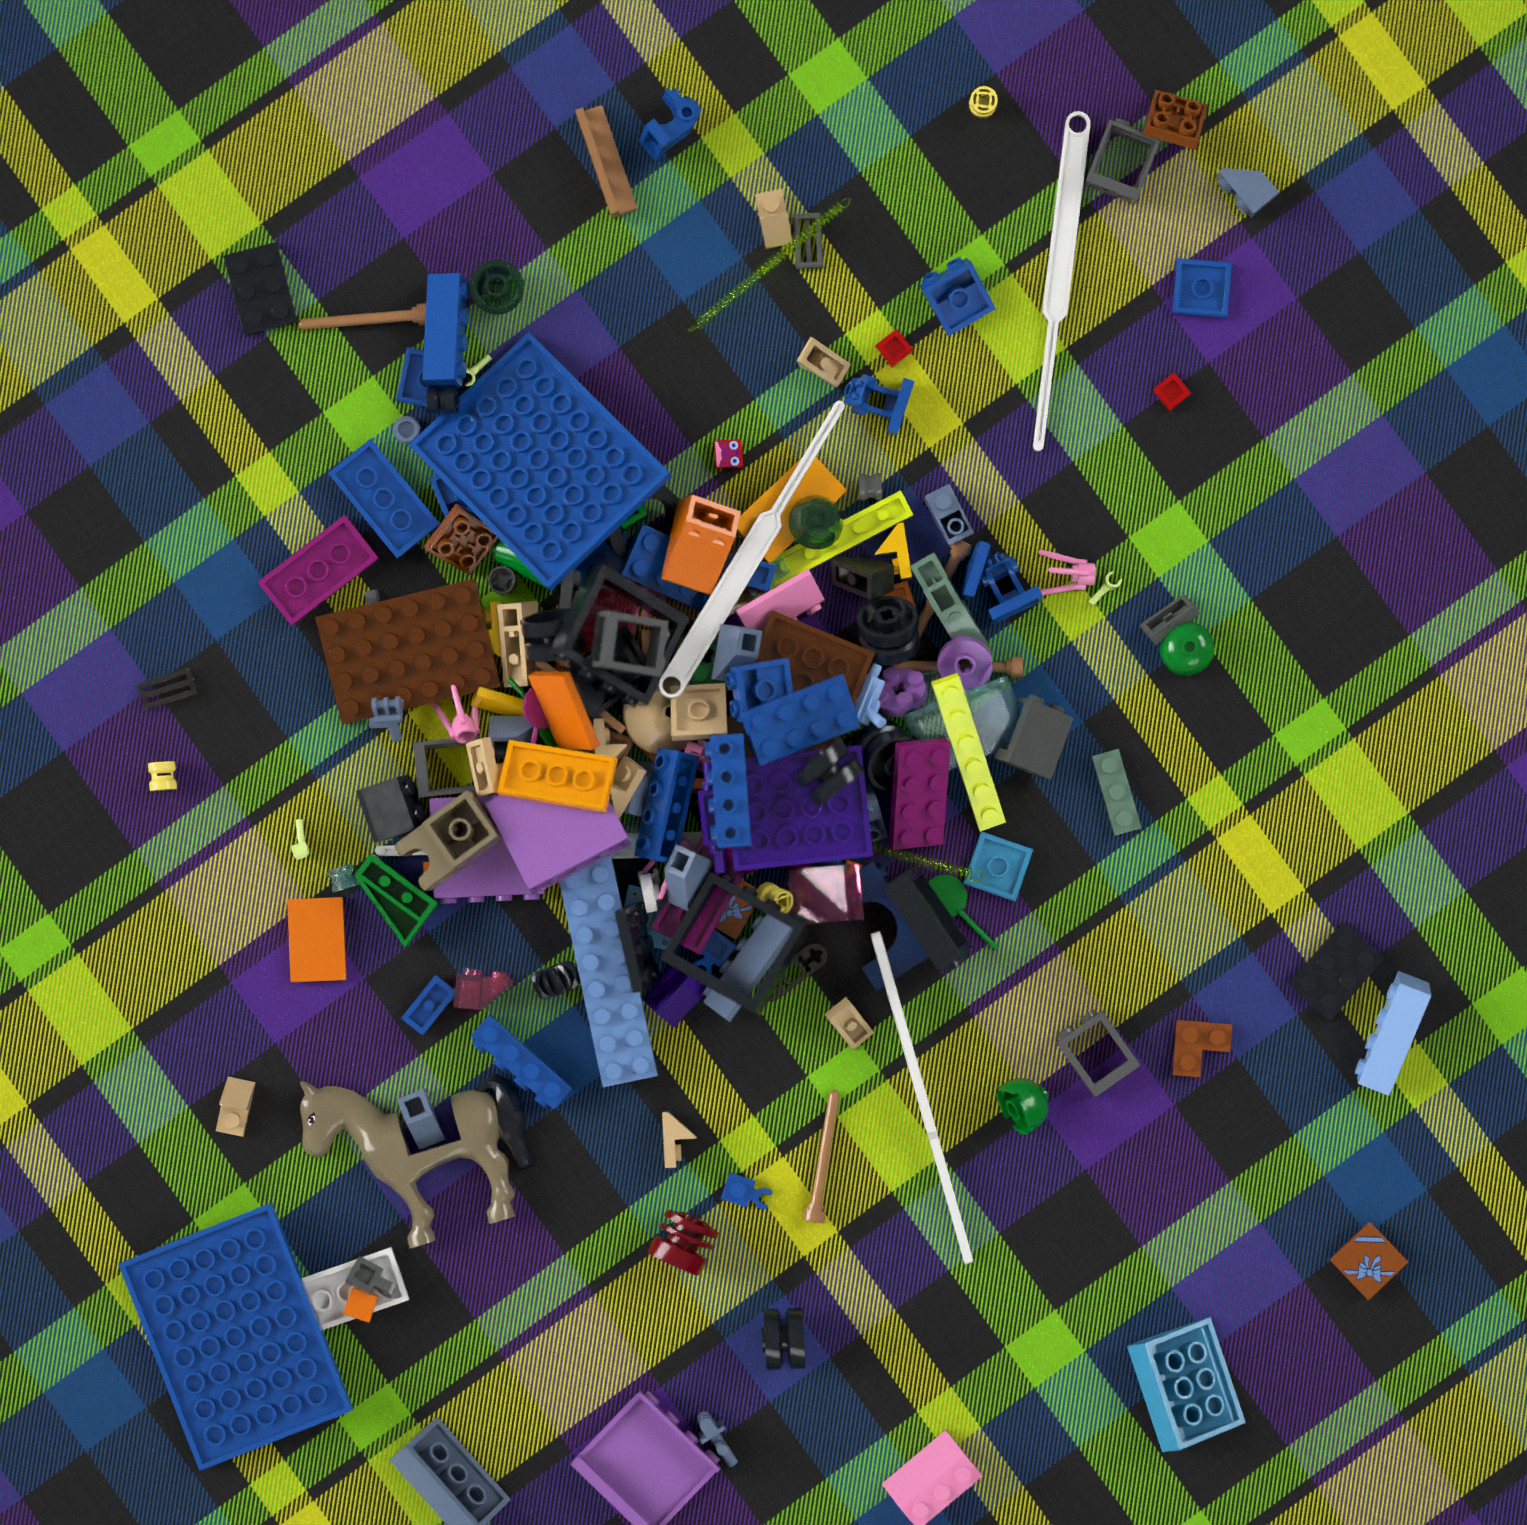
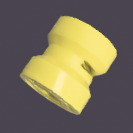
(982, 106)
(162, 783)
(773, 892)

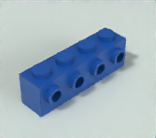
(445, 330)
(729, 790)
(666, 804)
(521, 1061)

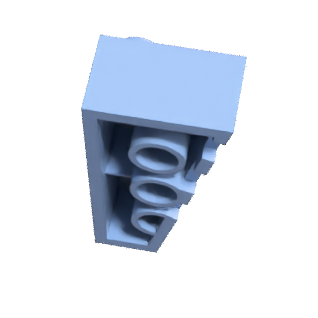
(1394, 1033)

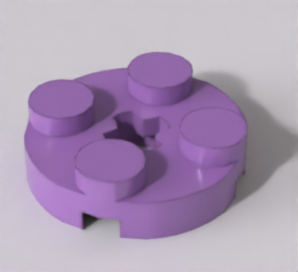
(972, 649)
(906, 679)

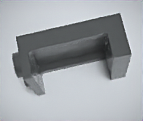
(1037, 738)

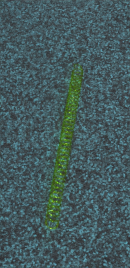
(772, 267)
(925, 857)

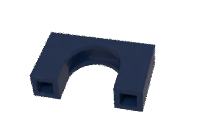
(905, 949)

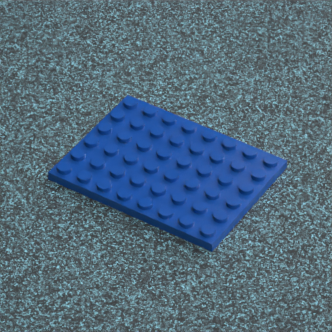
(540, 461)
(236, 1336)

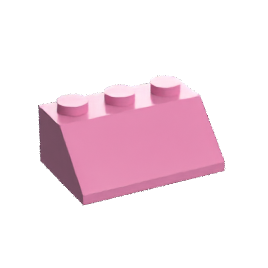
(789, 599)
(932, 1479)

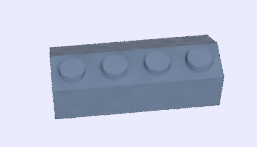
(750, 964)
(449, 1477)

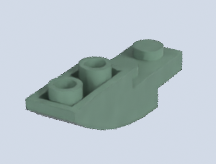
(945, 599)

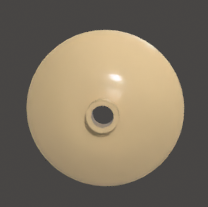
(649, 724)

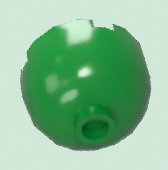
(1187, 649)
(1024, 1103)

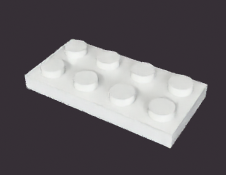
(330, 1291)

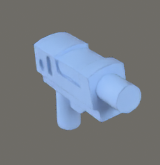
(867, 699)

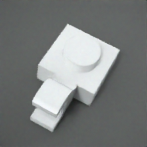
(650, 889)

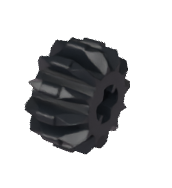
(556, 979)

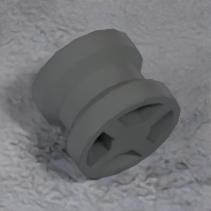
(870, 487)

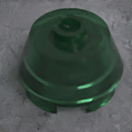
(496, 287)
(816, 522)

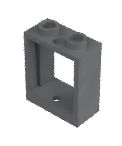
(1113, 187)
(605, 637)
(422, 770)
(1111, 1077)

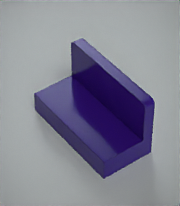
(674, 996)

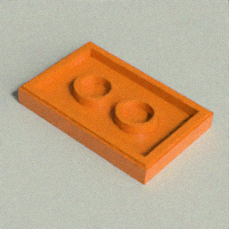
(564, 710)
(316, 939)

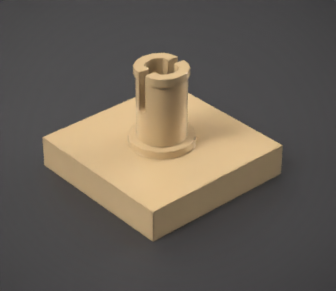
(699, 712)

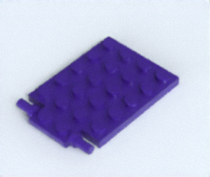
(787, 823)

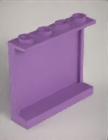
(554, 839)
(488, 875)
(646, 1462)

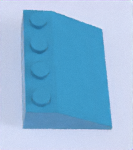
(1186, 1385)

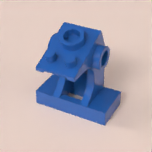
(661, 137)
(858, 393)
(996, 568)

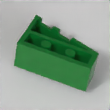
(396, 897)

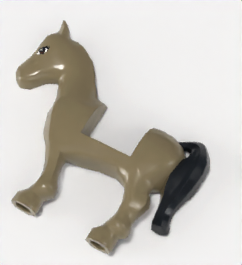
(386, 1151)

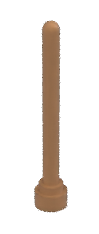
(416, 315)
(958, 552)
(1012, 667)
(815, 1210)

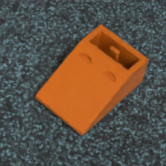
(699, 543)

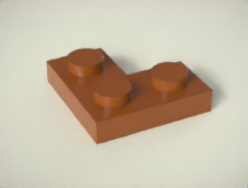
(1191, 1039)

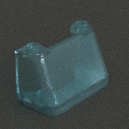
(992, 710)

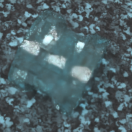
(342, 878)

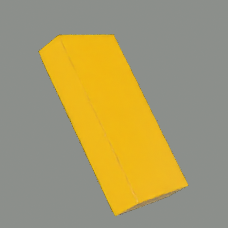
(497, 702)

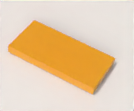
(816, 481)
(557, 776)

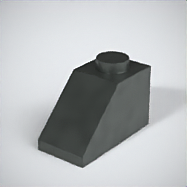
(863, 576)

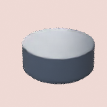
(406, 429)

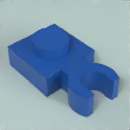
(716, 951)
(740, 1191)

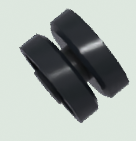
(889, 629)
(542, 630)
(879, 752)
(828, 772)
(783, 1338)

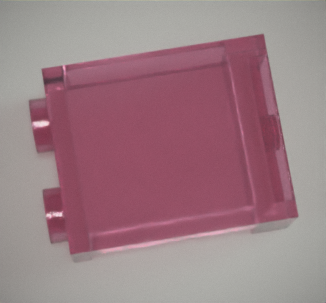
(826, 893)

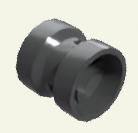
(502, 576)

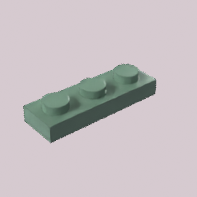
(1116, 792)

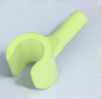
(475, 369)
(1104, 588)
(300, 849)

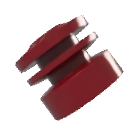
(683, 1242)

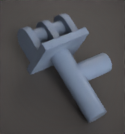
(388, 715)
(712, 1431)

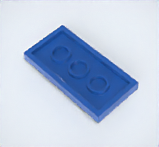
(384, 498)
(645, 566)
(800, 719)

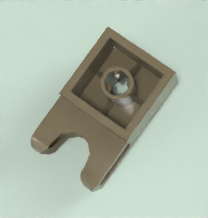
(442, 839)

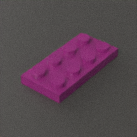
(318, 570)
(919, 793)
(672, 915)

